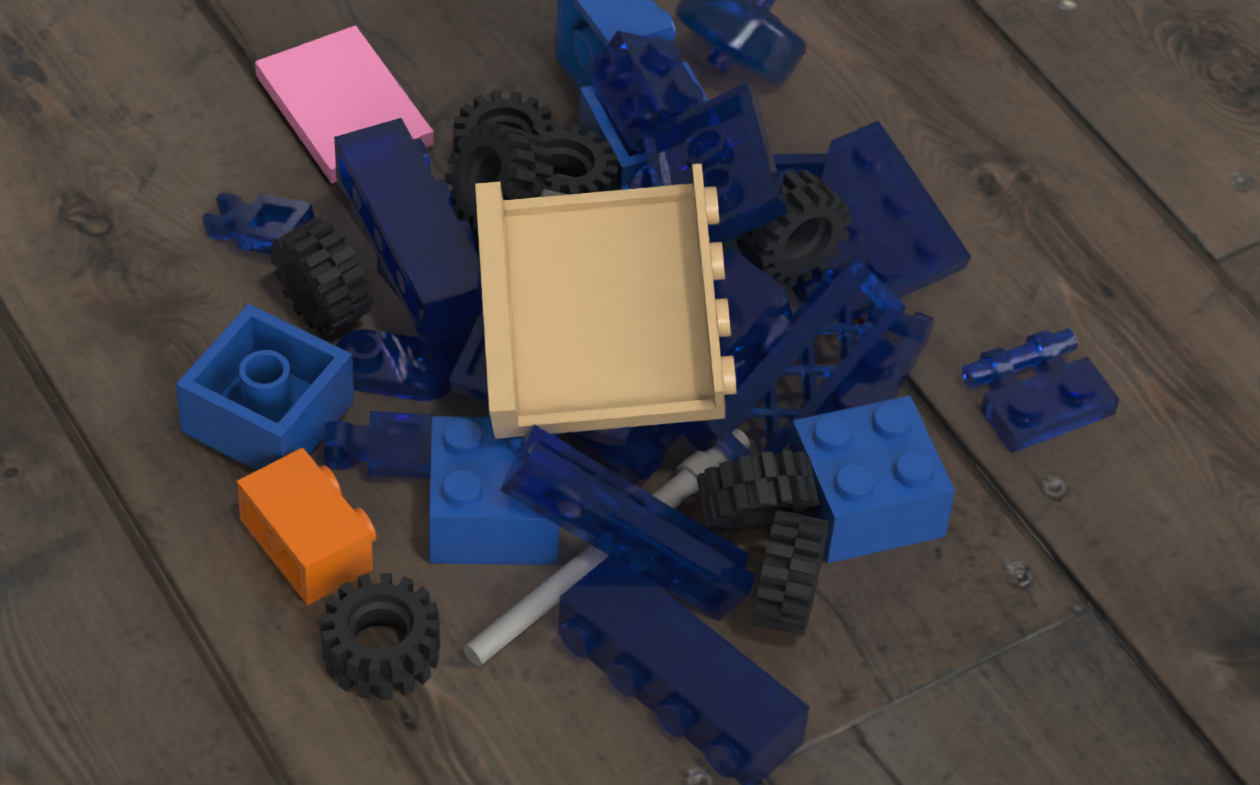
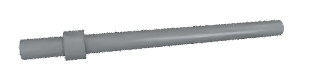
(548, 593)

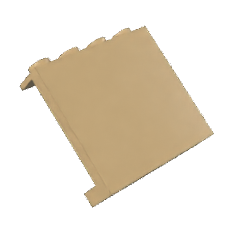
(603, 308)

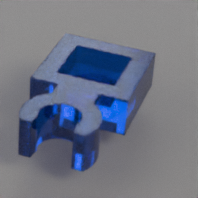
(258, 223)

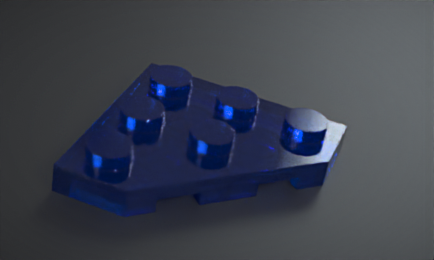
(894, 219)

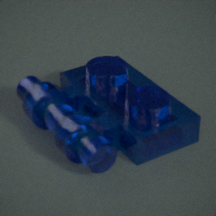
(1045, 404)

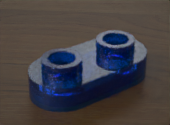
(393, 367)

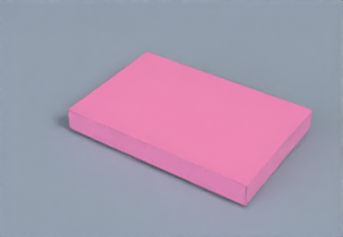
(335, 90)

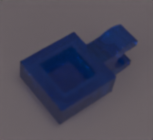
(391, 444)

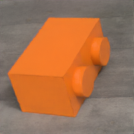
(306, 525)

